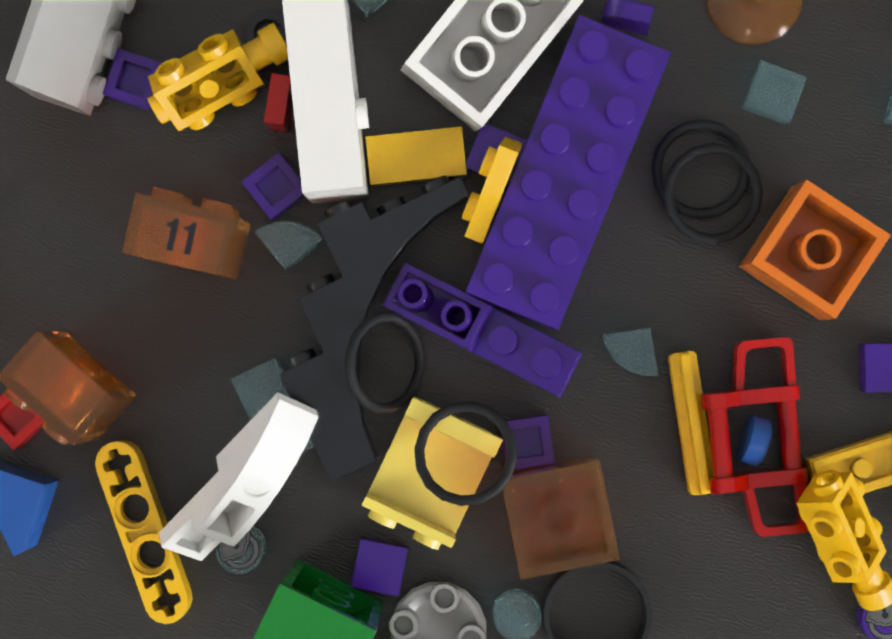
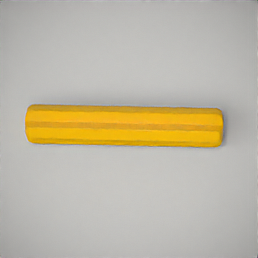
(691, 421)

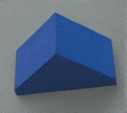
(23, 505)

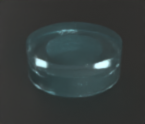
(517, 614)

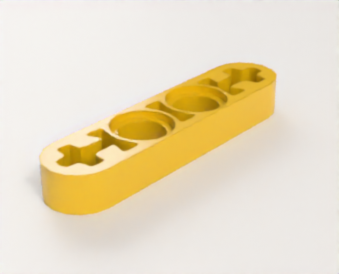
(135, 533)

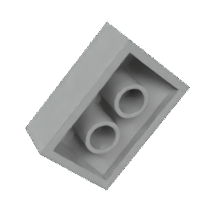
(68, 50)

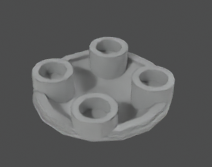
(438, 612)

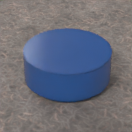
(754, 440)

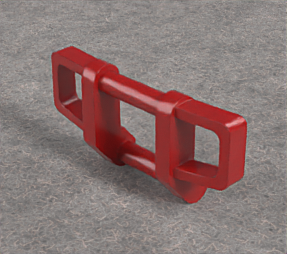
(785, 397)

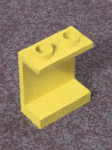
(456, 460)

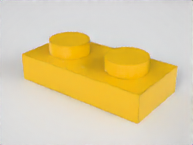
(483, 207)

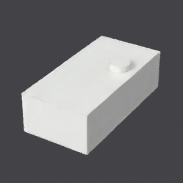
(483, 52)
(326, 100)

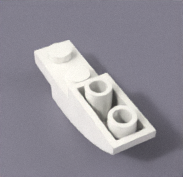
(247, 480)

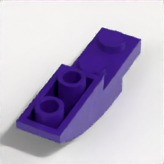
(483, 330)

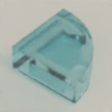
(288, 241)
(632, 351)

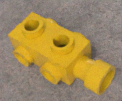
(213, 76)
(847, 536)

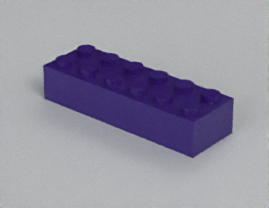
(568, 173)

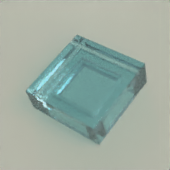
(774, 92)

